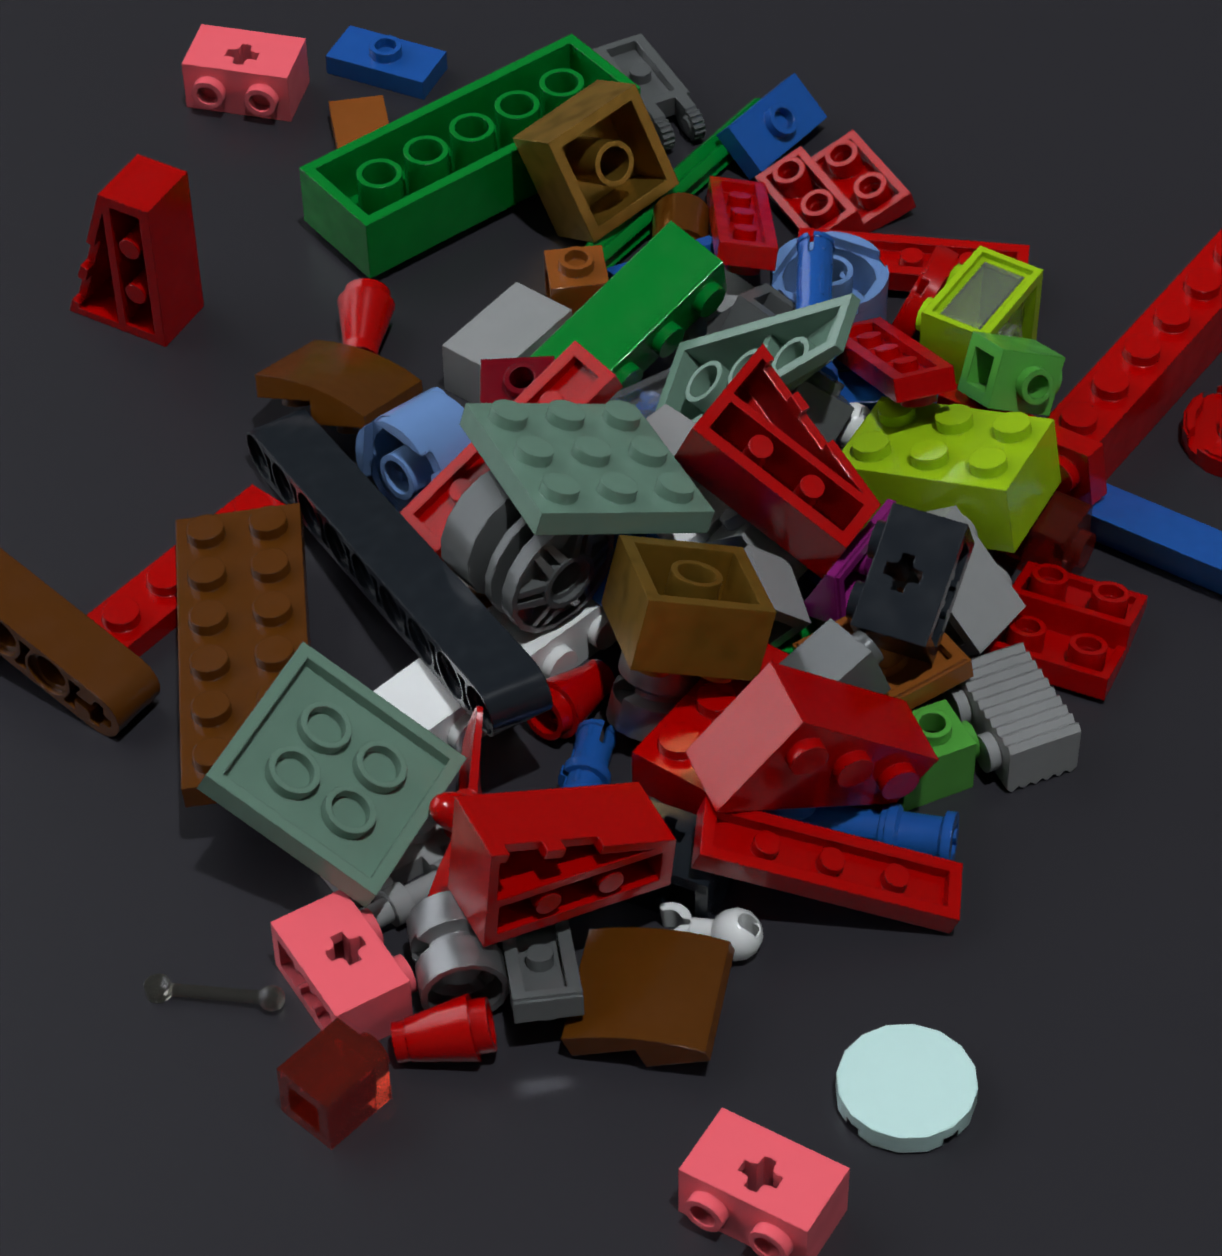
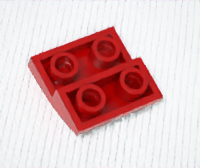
(837, 188)
(1073, 627)

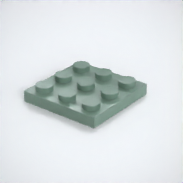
(585, 468)
(332, 774)

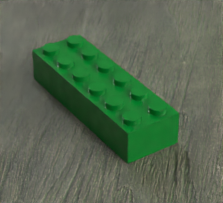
(442, 162)

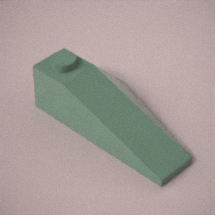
(797, 340)

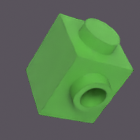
(1011, 373)
(956, 749)

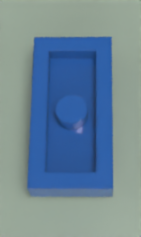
(386, 62)
(771, 126)

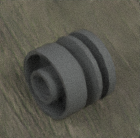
(524, 575)

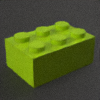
(942, 456)

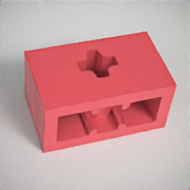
(246, 72)
(342, 967)
(762, 1188)

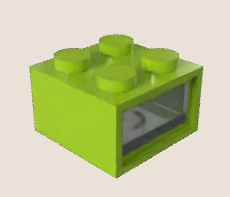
(984, 296)

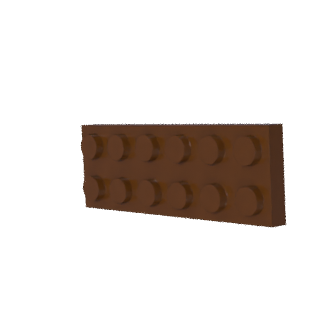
(237, 624)

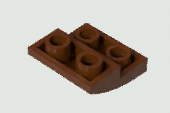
(339, 383)
(650, 994)

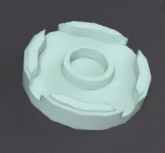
(906, 1087)

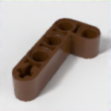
(70, 653)

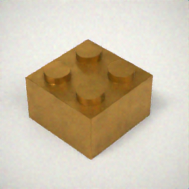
(596, 160)
(687, 609)

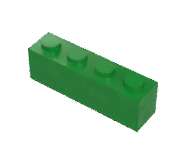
(645, 306)

